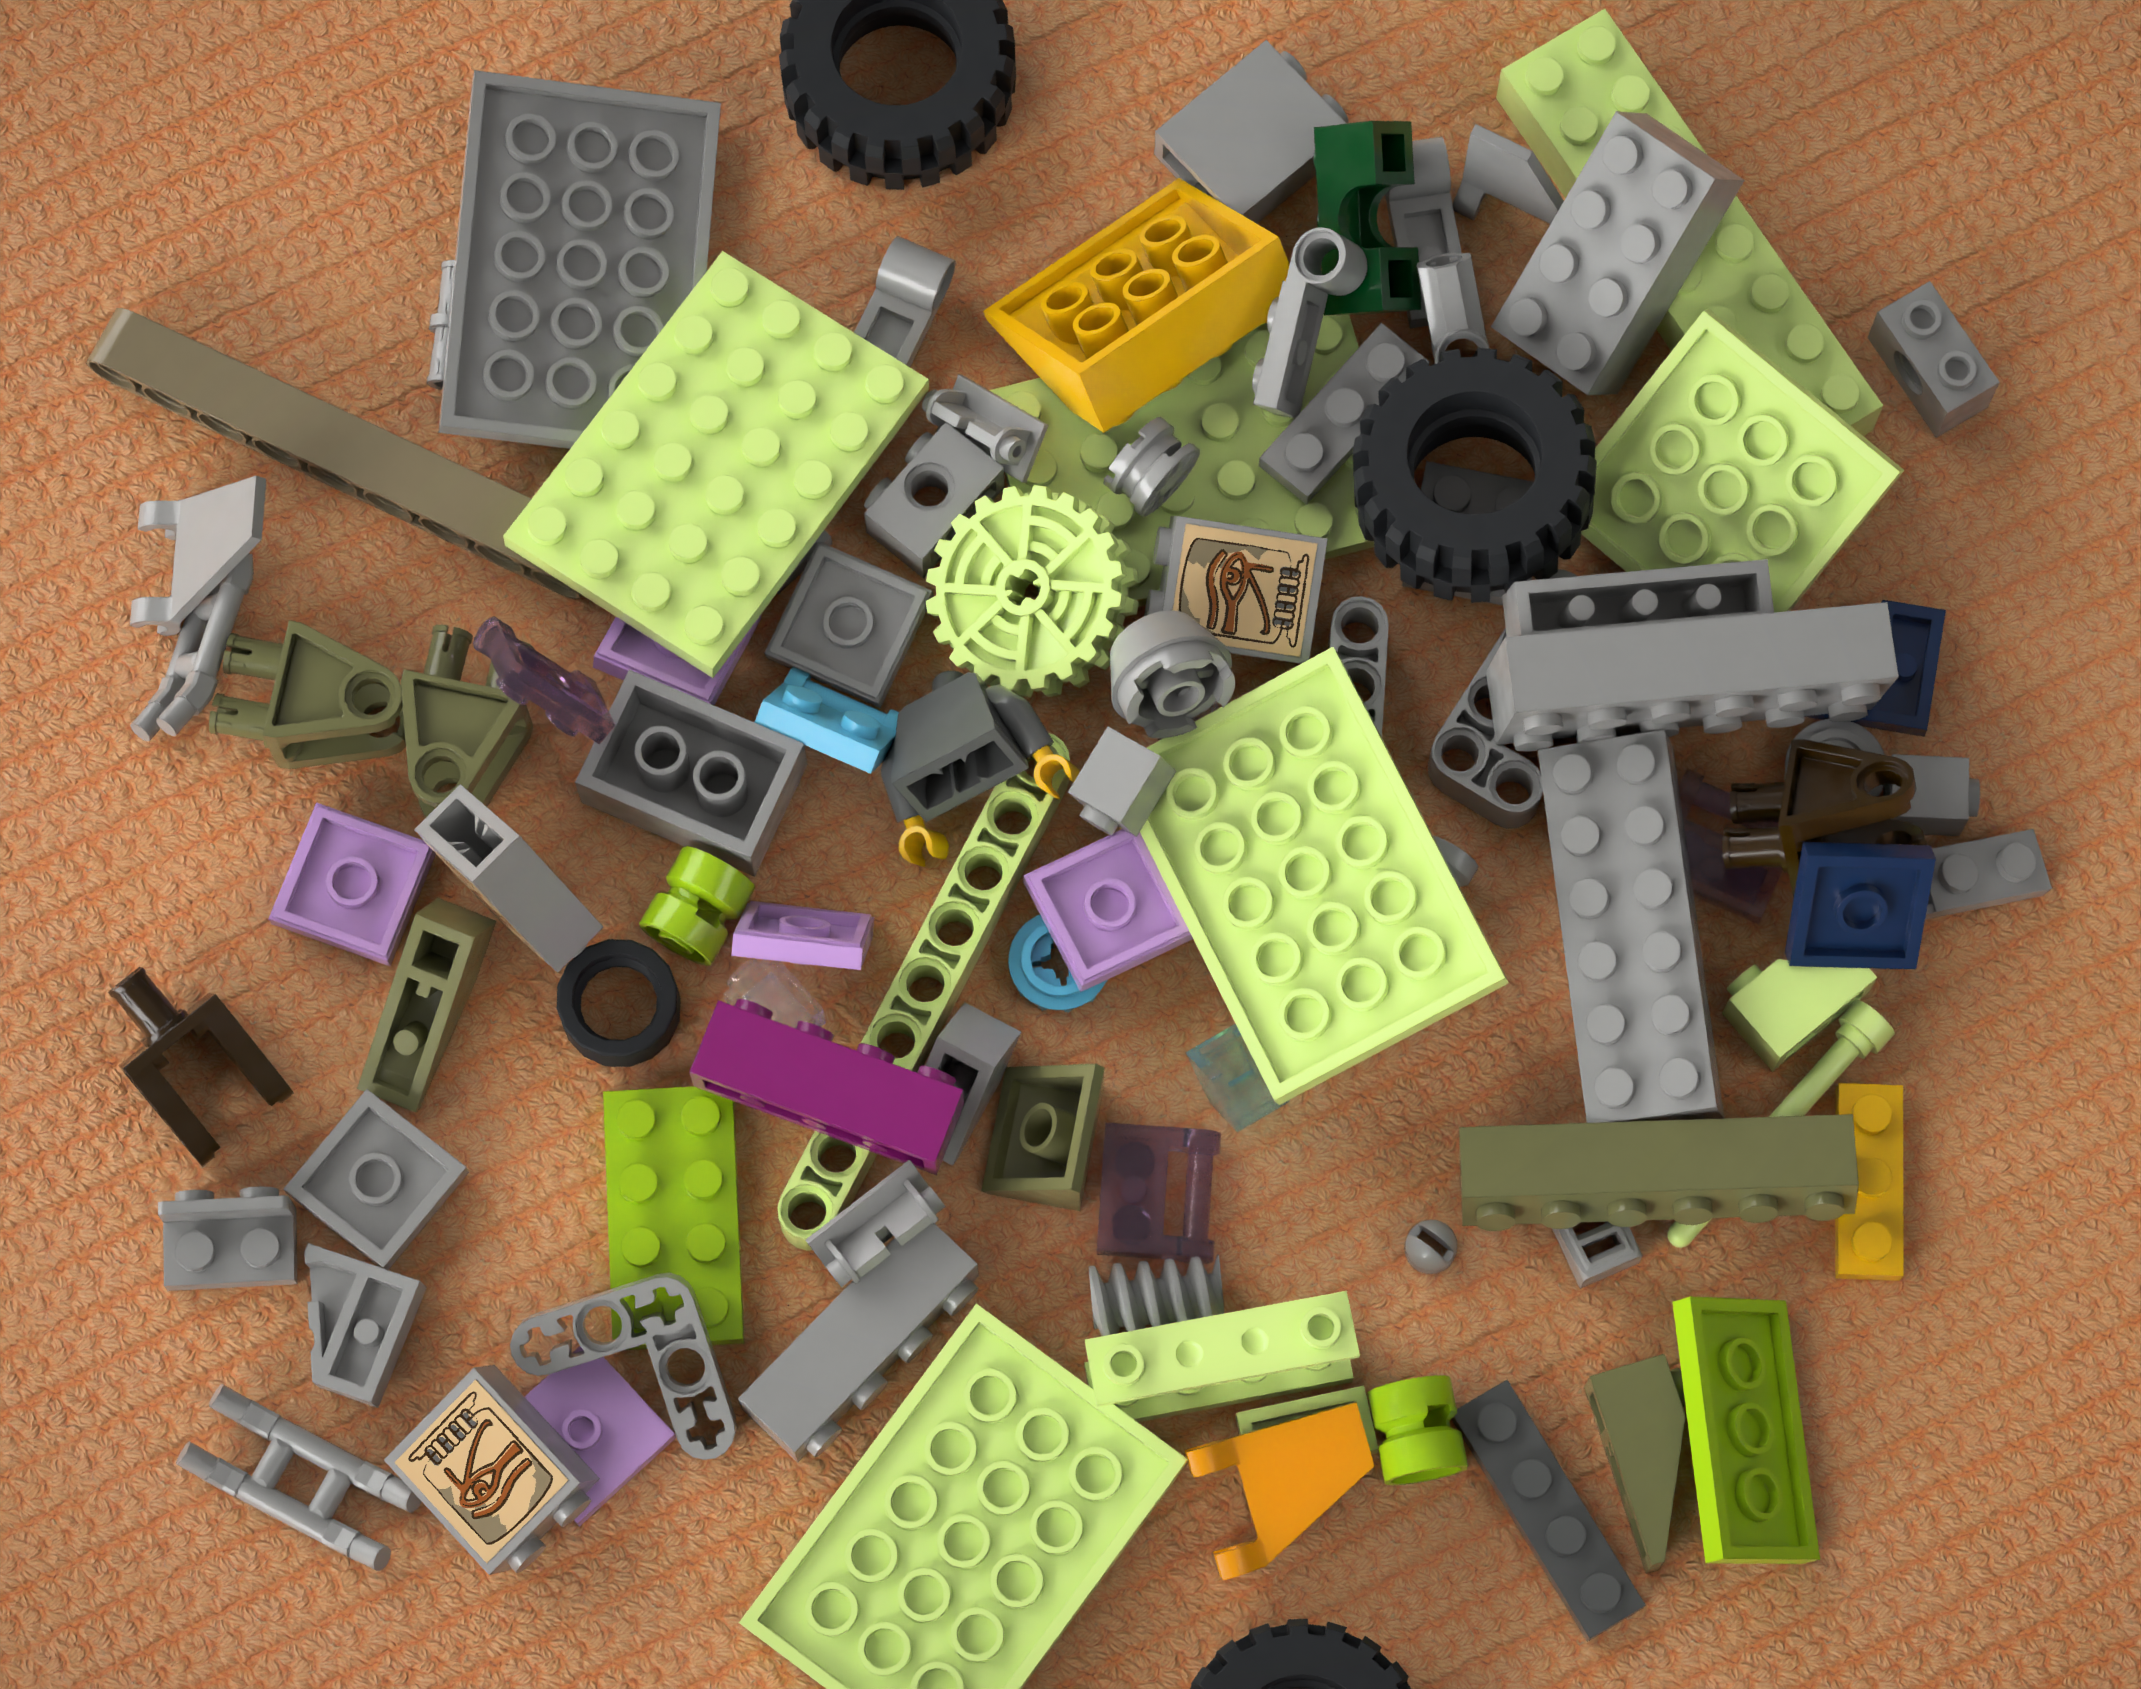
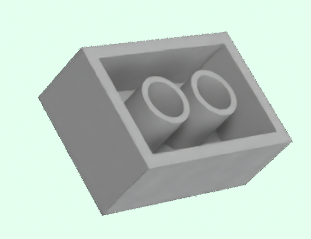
(692, 772)

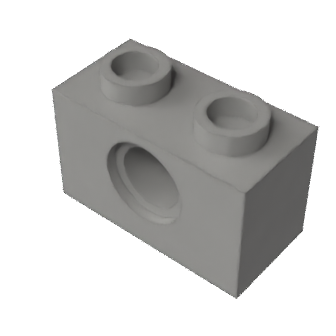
(1933, 359)
(938, 461)

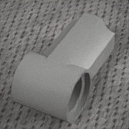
(1451, 301)

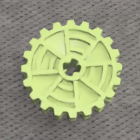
(1043, 543)

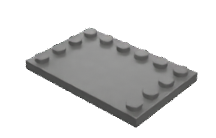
(569, 249)

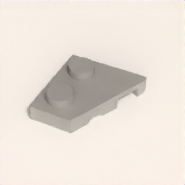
(357, 1323)

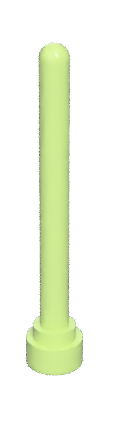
(1860, 1033)

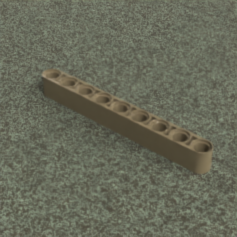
(315, 439)

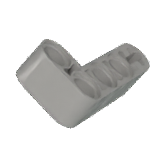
(1493, 763)

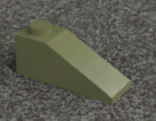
(425, 1001)
(1642, 1434)

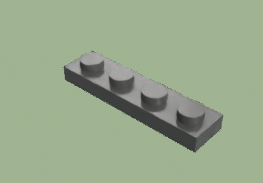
(1547, 1511)

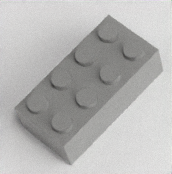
(1617, 253)

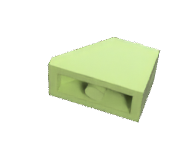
(1791, 1005)

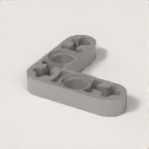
(661, 1340)

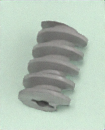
(1154, 1299)

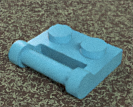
(829, 721)

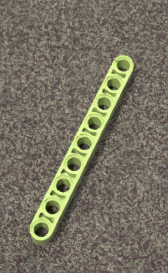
(935, 960)

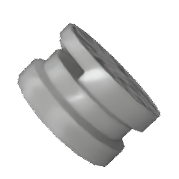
(1152, 467)

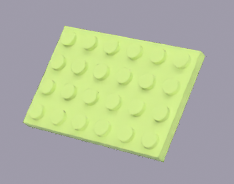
(716, 463)
(1226, 484)
(1312, 879)
(966, 1526)

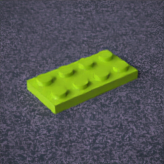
(675, 1202)
(1745, 1431)

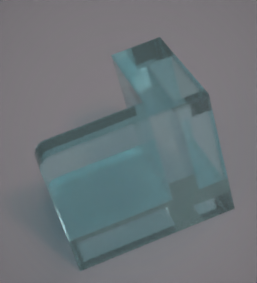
(1232, 1079)

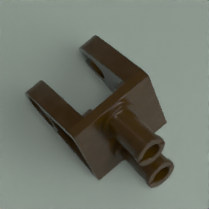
(1820, 802)
(164, 1027)

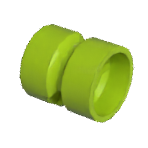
(695, 908)
(1417, 1430)

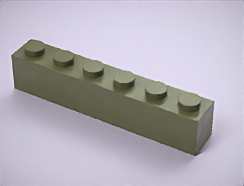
(1658, 1171)

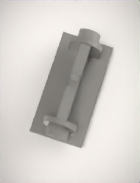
(990, 423)
(855, 1238)

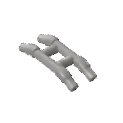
(196, 657)
(260, 1487)

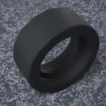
(600, 958)

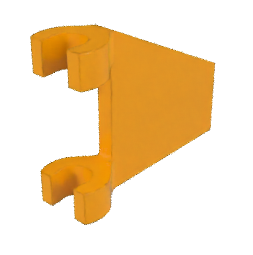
(1287, 1477)

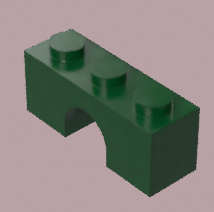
(1353, 173)

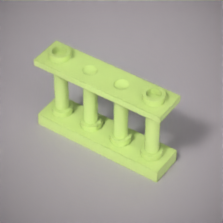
(1225, 1358)

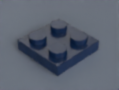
(1859, 905)

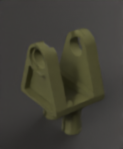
(316, 700)
(458, 727)

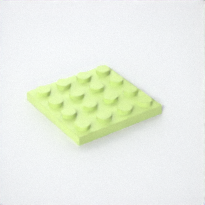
(1732, 466)

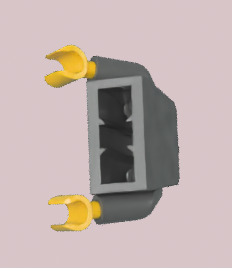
(957, 747)

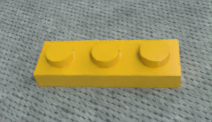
(1872, 1239)

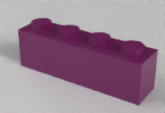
(828, 1085)

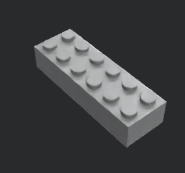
(1691, 675)
(1630, 930)

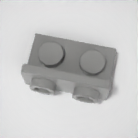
(229, 1240)

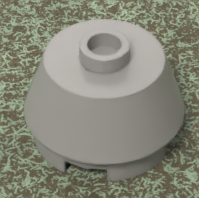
(1168, 673)

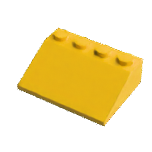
(1143, 303)

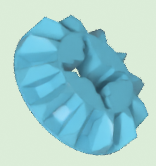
(1039, 985)

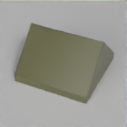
(1045, 1134)

